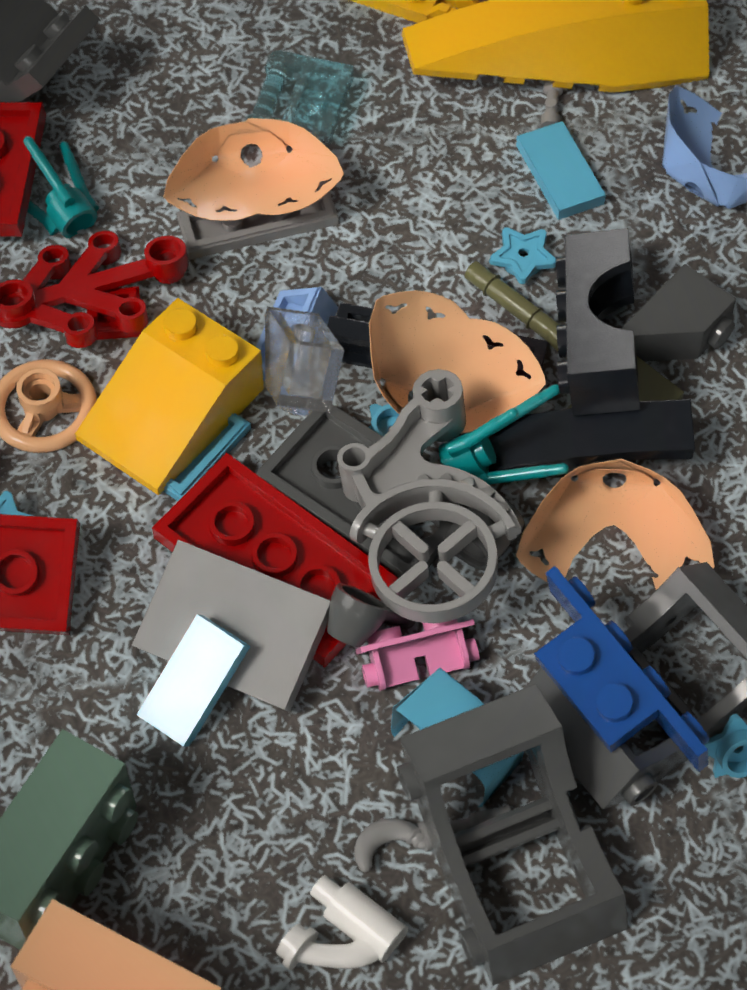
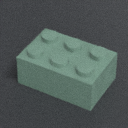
(60, 832)

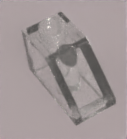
(300, 361)

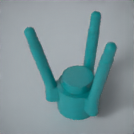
(67, 207)
(475, 452)

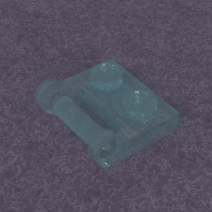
(316, 97)

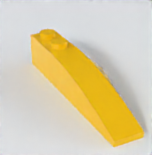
(567, 42)

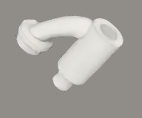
(354, 913)

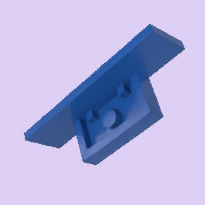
(605, 683)

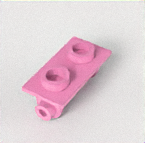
(394, 655)

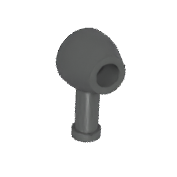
(358, 615)

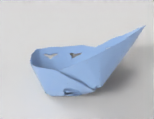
(688, 151)

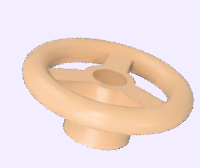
(40, 381)

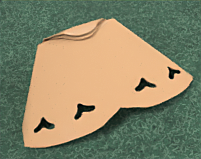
(254, 188)
(411, 344)
(651, 516)

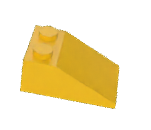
(172, 396)

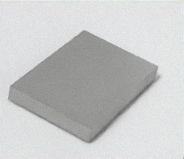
(266, 613)

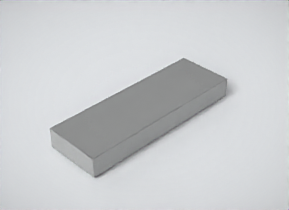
(212, 237)

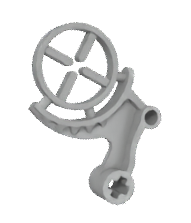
(400, 483)

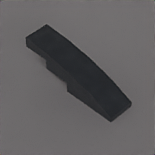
(554, 437)

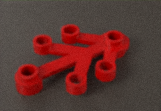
(30, 302)

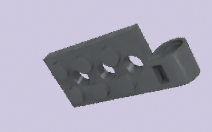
(296, 474)

